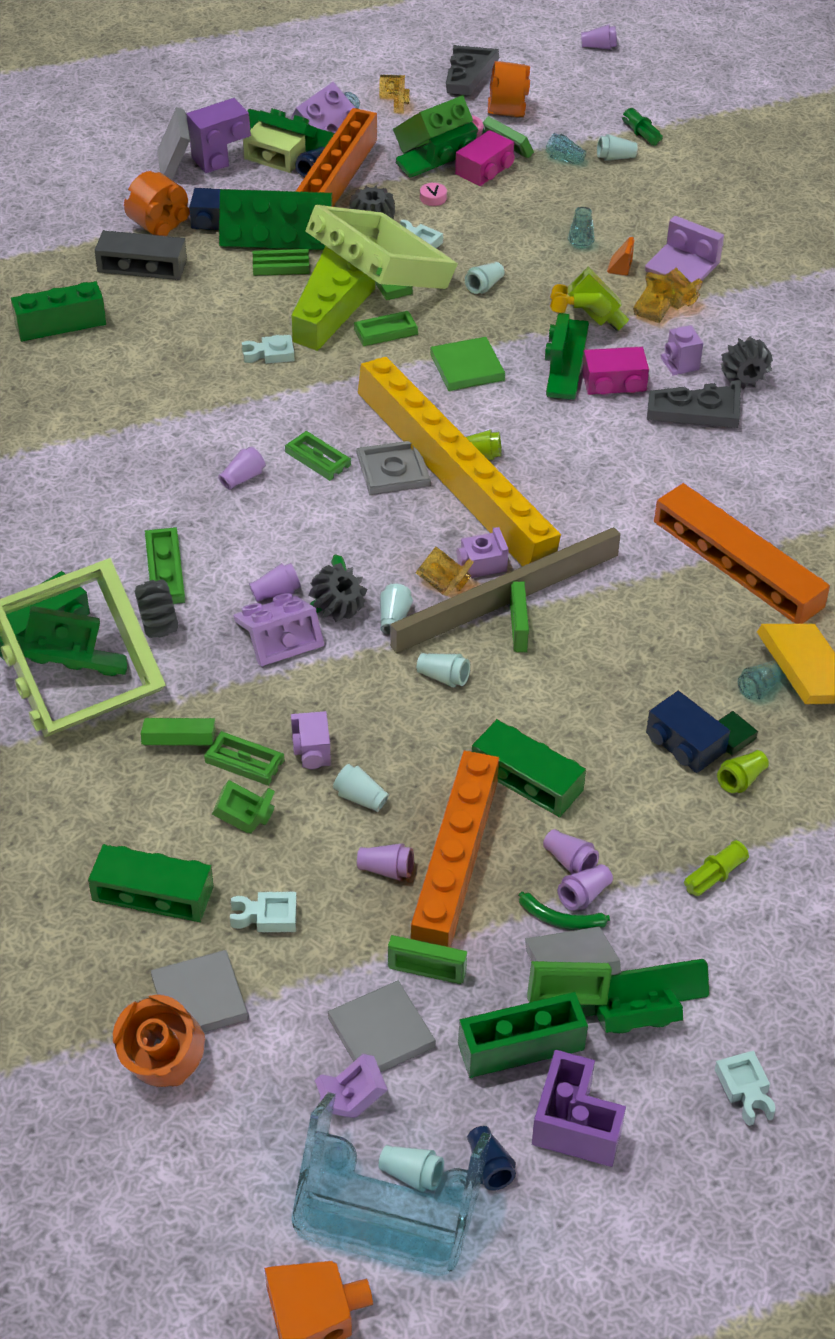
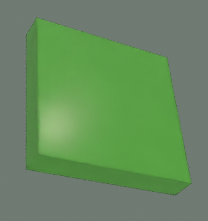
(467, 363)

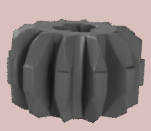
(373, 200)
(746, 361)
(337, 592)
(156, 608)

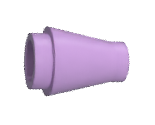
(601, 38)
(243, 467)
(275, 582)
(571, 852)
(389, 860)
(583, 887)

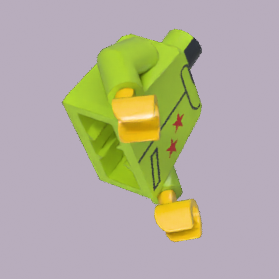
(592, 296)

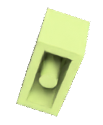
(273, 147)

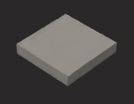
(173, 143)
(392, 467)
(574, 946)
(205, 989)
(382, 1026)

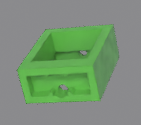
(431, 123)

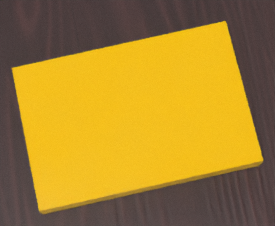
(803, 658)

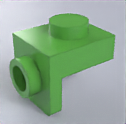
(243, 807)

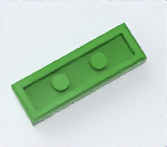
(165, 560)

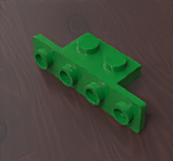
(313, 136)
(439, 150)
(565, 356)
(68, 641)
(650, 995)

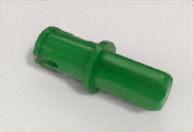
(642, 126)

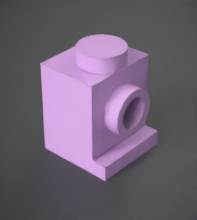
(683, 350)
(486, 551)
(311, 739)

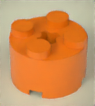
(508, 89)
(156, 203)
(164, 1020)

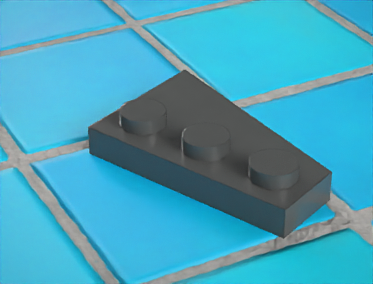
(469, 68)
(703, 406)

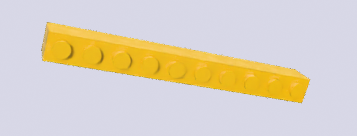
(457, 462)

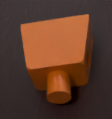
(312, 1300)

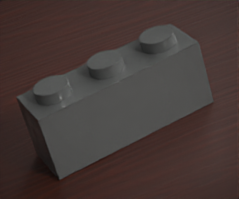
(141, 255)

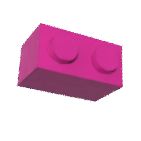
(484, 158)
(615, 370)

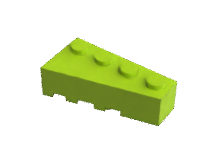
(328, 299)

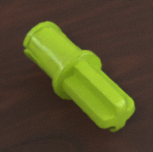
(716, 868)

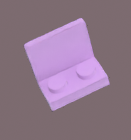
(325, 108)
(689, 249)
(281, 628)

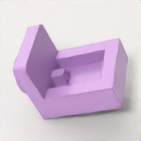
(354, 1087)

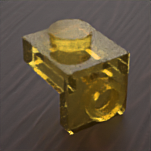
(394, 88)
(685, 291)
(656, 297)
(444, 572)

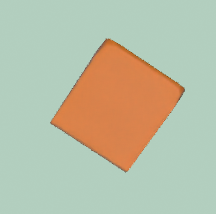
(622, 258)

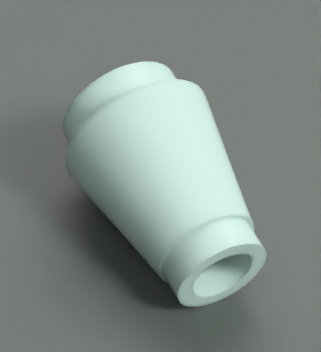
(615, 148)
(483, 277)
(394, 605)
(445, 668)
(360, 788)
(413, 1166)

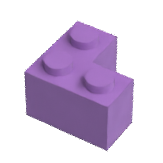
(213, 129)
(571, 1119)

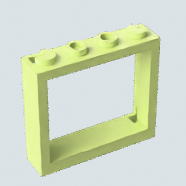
(400, 253)
(126, 623)

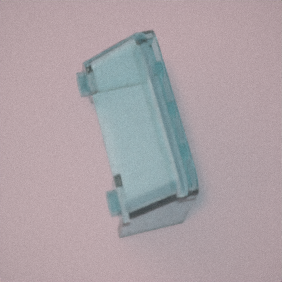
(377, 1216)

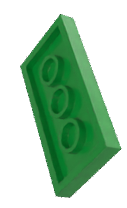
(268, 218)

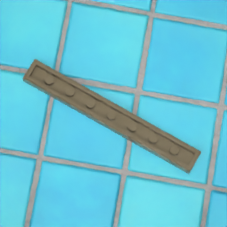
(497, 592)

